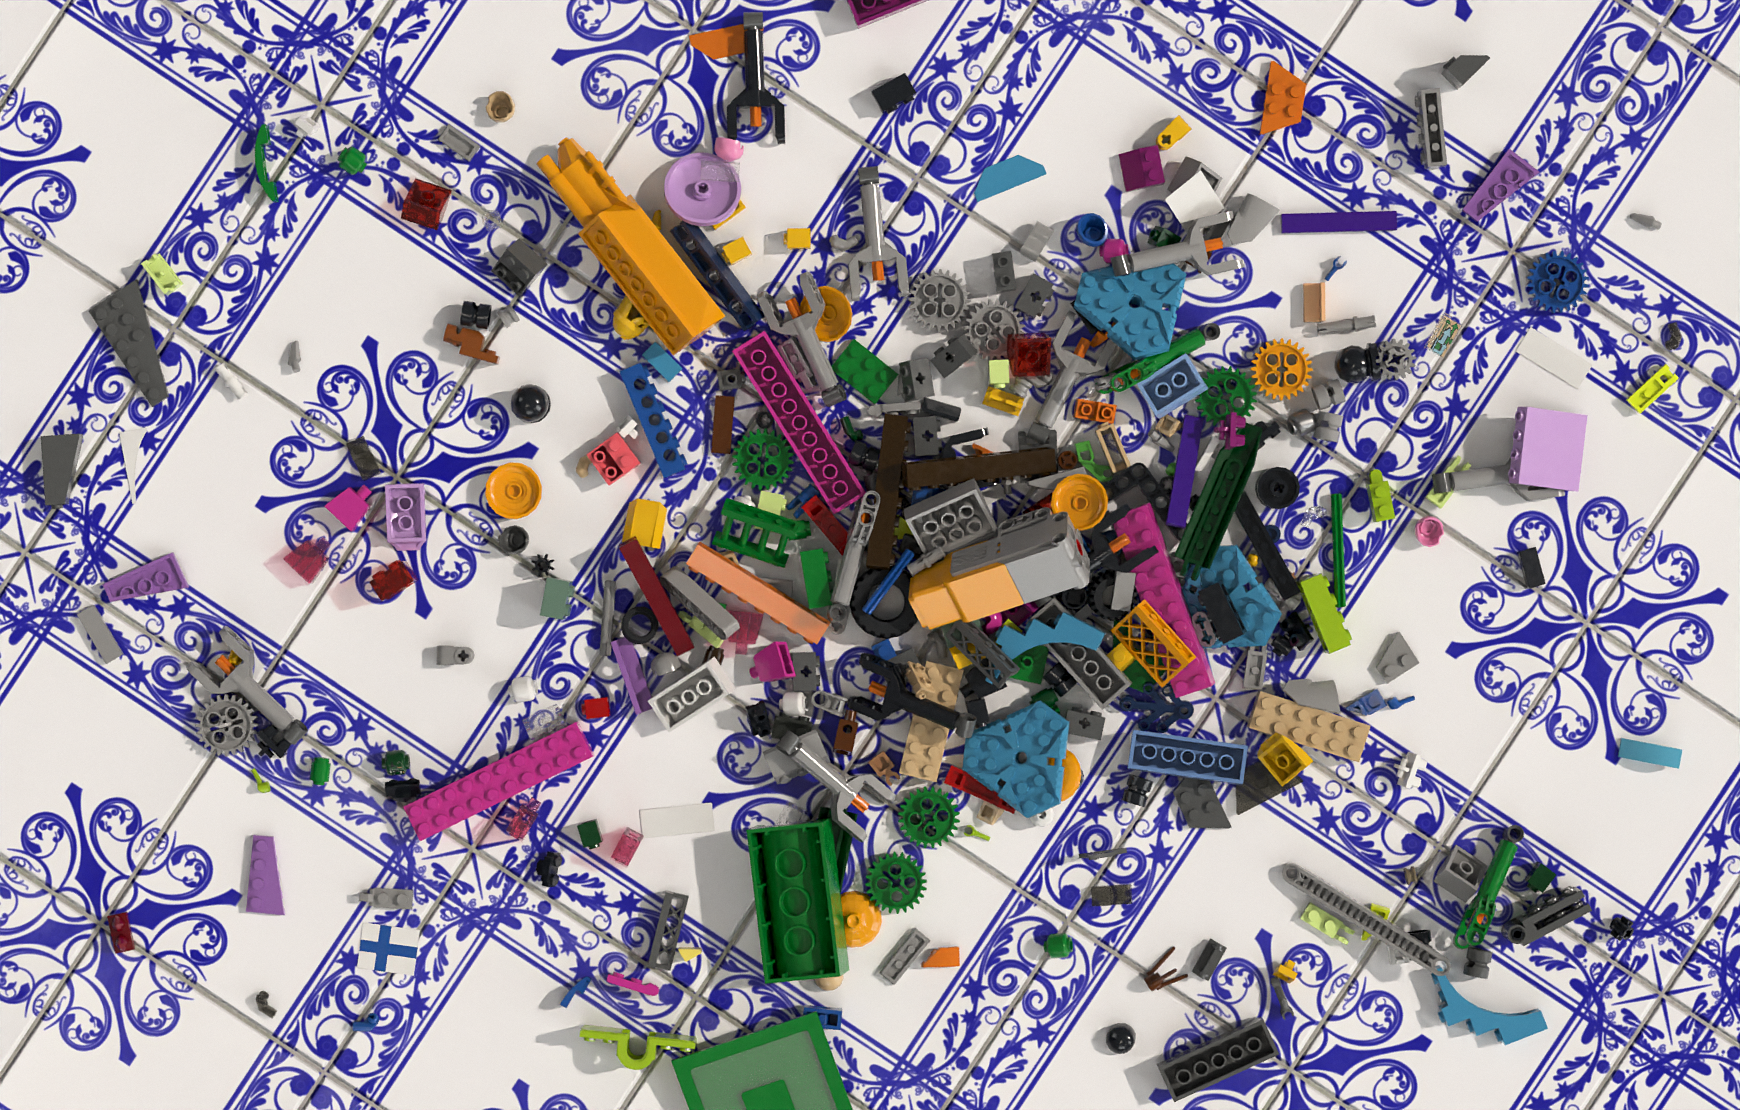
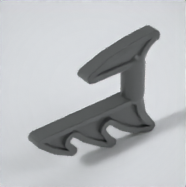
(1103, 854)

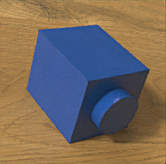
(884, 649)

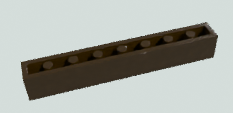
(978, 466)
(888, 487)

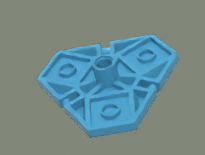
(1137, 330)
(1254, 606)
(994, 757)

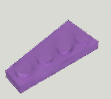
(1502, 182)
(149, 579)
(264, 882)

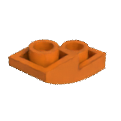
(1094, 411)

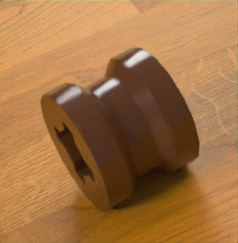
(1067, 460)

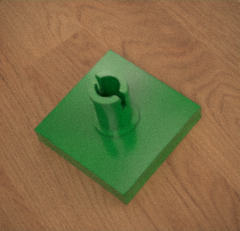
(1031, 664)

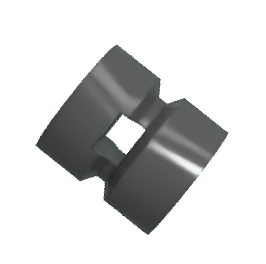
(1477, 962)

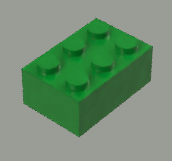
(817, 578)

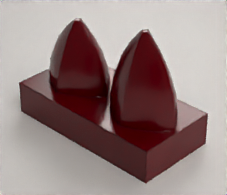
(121, 932)

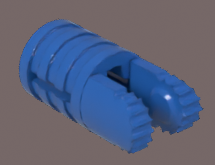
(803, 497)

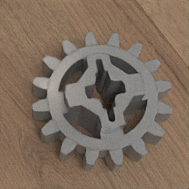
(1398, 367)

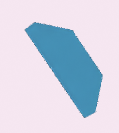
(1007, 175)

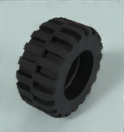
(871, 624)

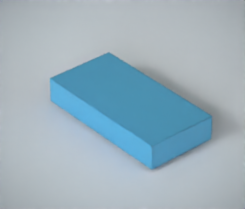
(662, 361)

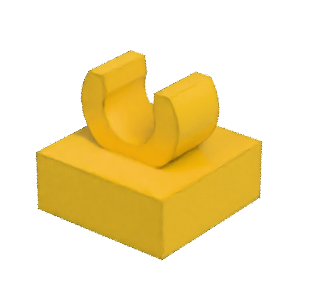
(1285, 972)

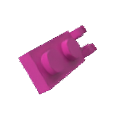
(634, 984)

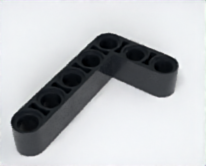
(1151, 497)

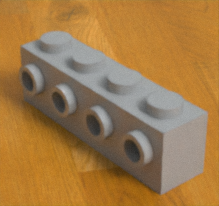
(1432, 128)

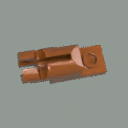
(470, 342)

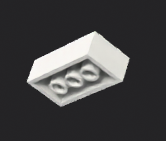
(691, 694)

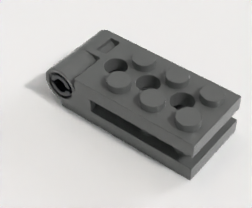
(1524, 931)

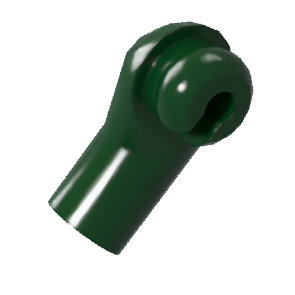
(849, 431)

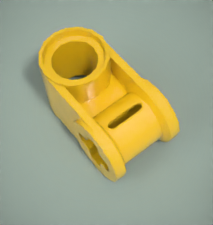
(1175, 131)

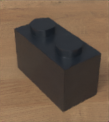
(894, 93)
(978, 708)

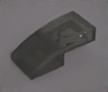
(363, 458)
(1111, 894)

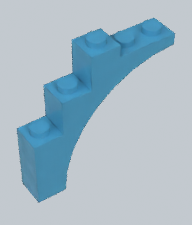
(1067, 629)
(1509, 1026)

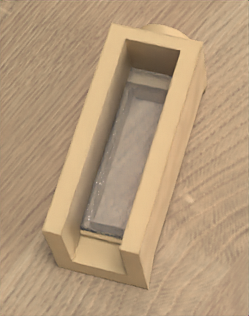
(1112, 447)

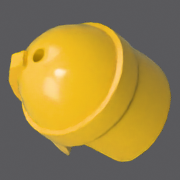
(626, 320)

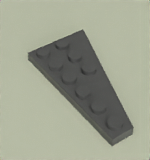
(129, 333)

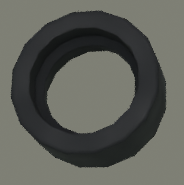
(625, 625)

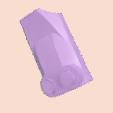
(405, 515)

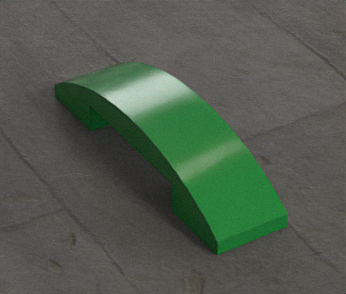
(262, 140)

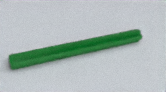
(1338, 550)

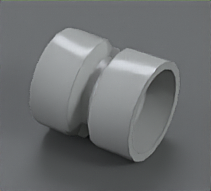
(1322, 397)
(1327, 433)

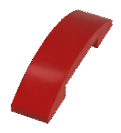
(826, 523)
(963, 781)

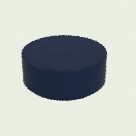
(1274, 532)

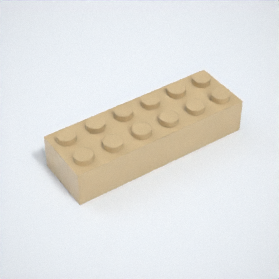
(1309, 726)
(925, 738)

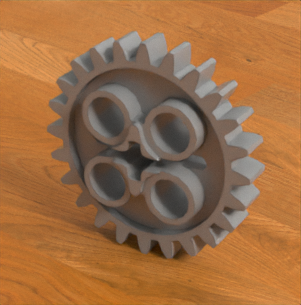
(957, 300)
(1007, 319)
(231, 741)

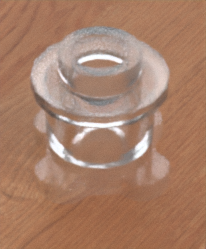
(498, 223)

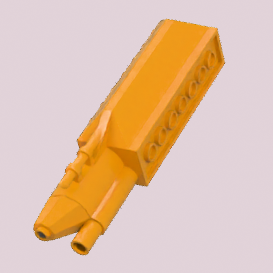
(631, 248)

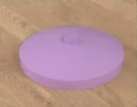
(699, 200)

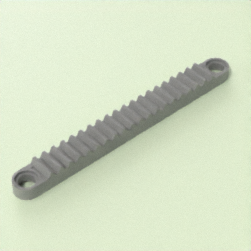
(1366, 919)

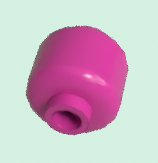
(1113, 248)

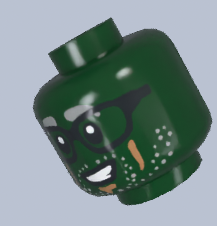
(396, 762)

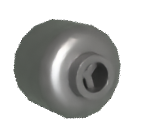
(1301, 423)

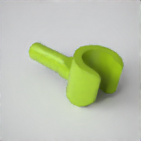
(262, 787)
(977, 833)

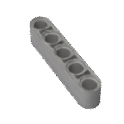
(699, 603)

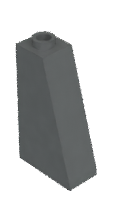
(59, 464)

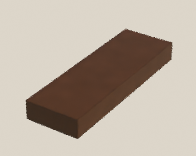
(723, 424)

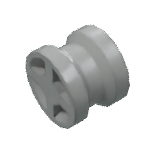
(508, 316)
(1020, 387)

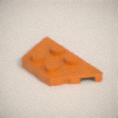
(1282, 99)

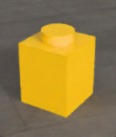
(798, 238)
(736, 251)
(1121, 657)

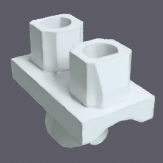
(1408, 768)

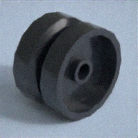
(1288, 490)

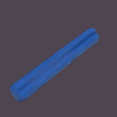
(888, 581)

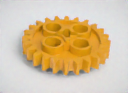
(1263, 368)

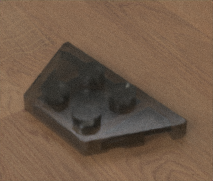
(1259, 787)

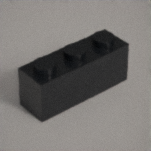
(1221, 612)

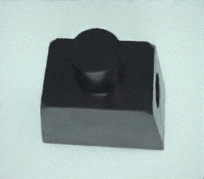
(977, 683)

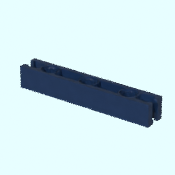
(726, 285)

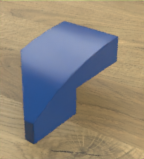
(1368, 704)
(579, 987)

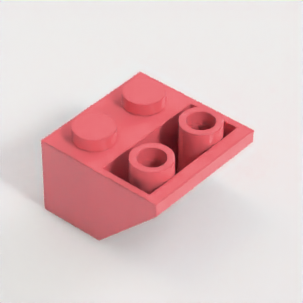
(613, 459)

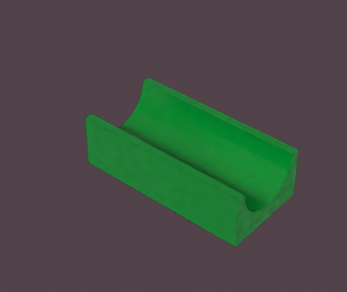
(798, 901)

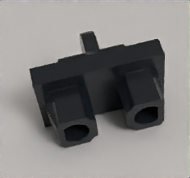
(1297, 630)
(758, 719)
(278, 748)

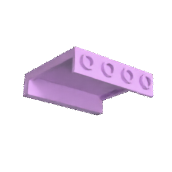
(1547, 448)

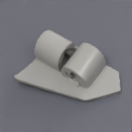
(1250, 219)
(1316, 695)

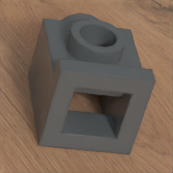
(723, 381)

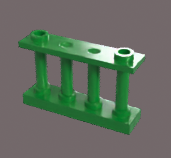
(760, 518)

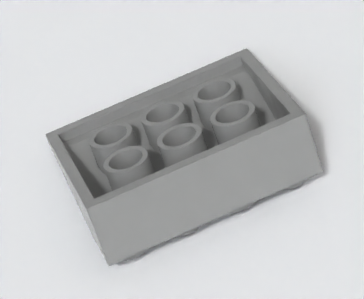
(951, 519)

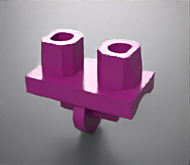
(1227, 430)

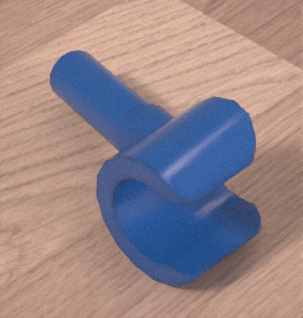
(1336, 266)
(1395, 704)

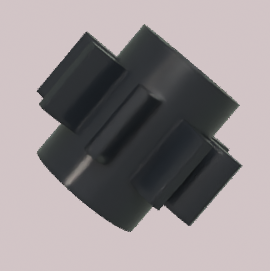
(538, 567)
(1281, 645)
(1621, 928)

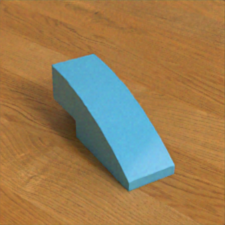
(1650, 753)

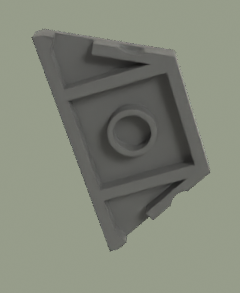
(1200, 804)

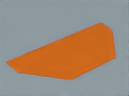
(720, 42)

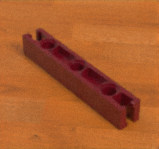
(656, 596)

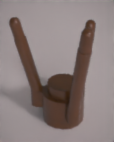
(1155, 981)

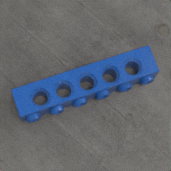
(629, 377)

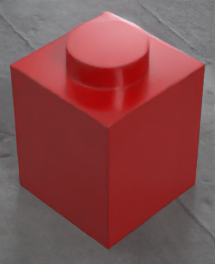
(596, 707)

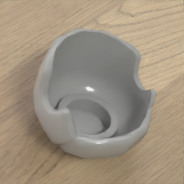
(665, 663)

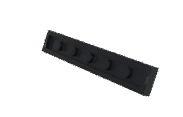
(1266, 548)

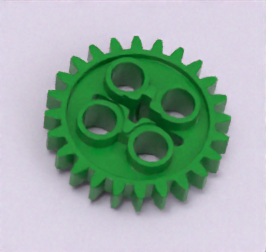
(1242, 391)
(781, 460)
(943, 827)
(908, 869)

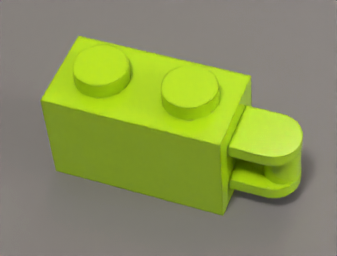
(1379, 497)

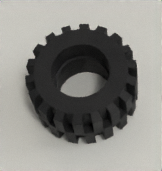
(1095, 593)

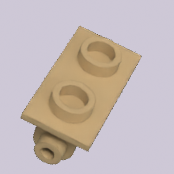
(919, 680)

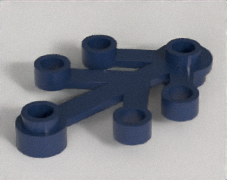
(1159, 707)

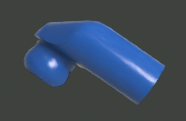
(368, 1024)

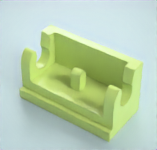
(162, 274)

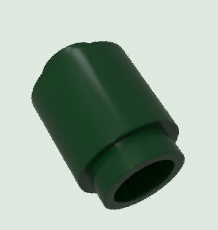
(1046, 695)

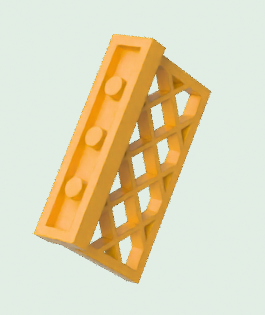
(1174, 645)

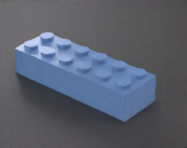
(1187, 757)

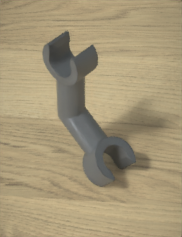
(1281, 997)

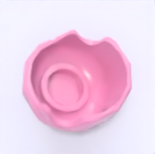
(728, 149)
(1429, 531)

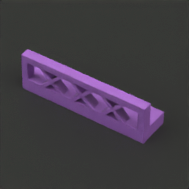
(632, 674)

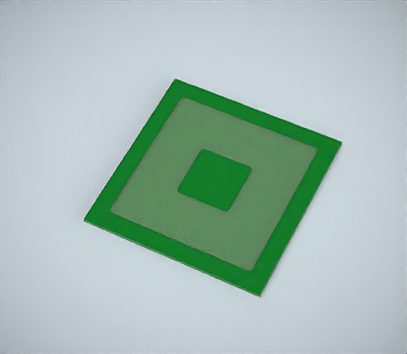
(766, 1070)

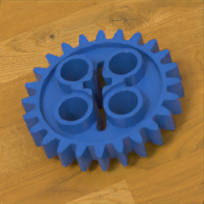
(1572, 289)

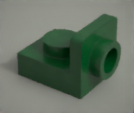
(1161, 237)

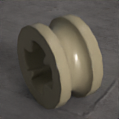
(1410, 875)

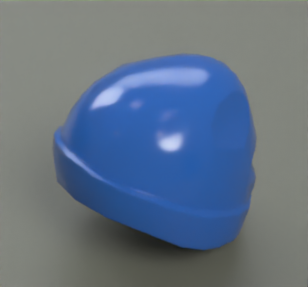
(1092, 230)

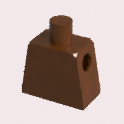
(845, 741)

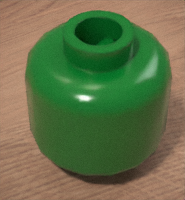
(352, 160)
(1058, 945)

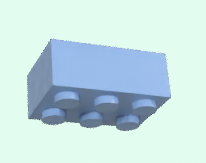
(1172, 386)

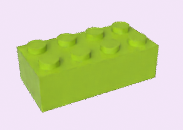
(1323, 613)

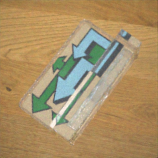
(1443, 335)

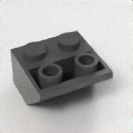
(519, 267)

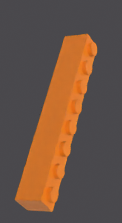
(758, 593)

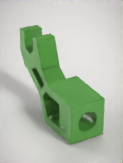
(1091, 466)

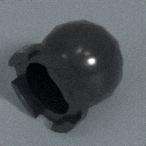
(1356, 364)
(530, 403)

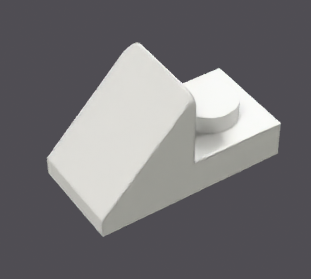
(1206, 461)

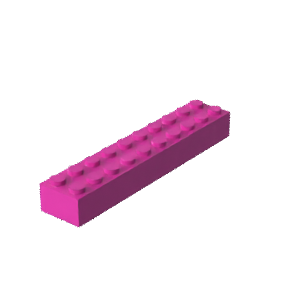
(799, 422)
(1160, 587)
(498, 781)

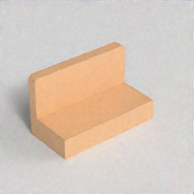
(1314, 302)

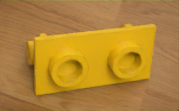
(1003, 401)

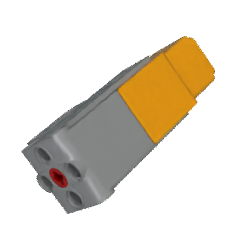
(1026, 562)

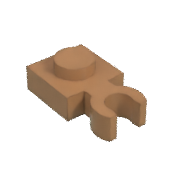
(882, 766)

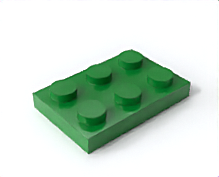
(864, 371)

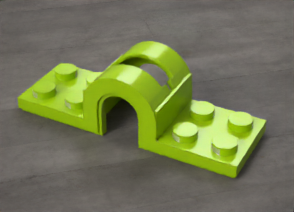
(624, 1054)

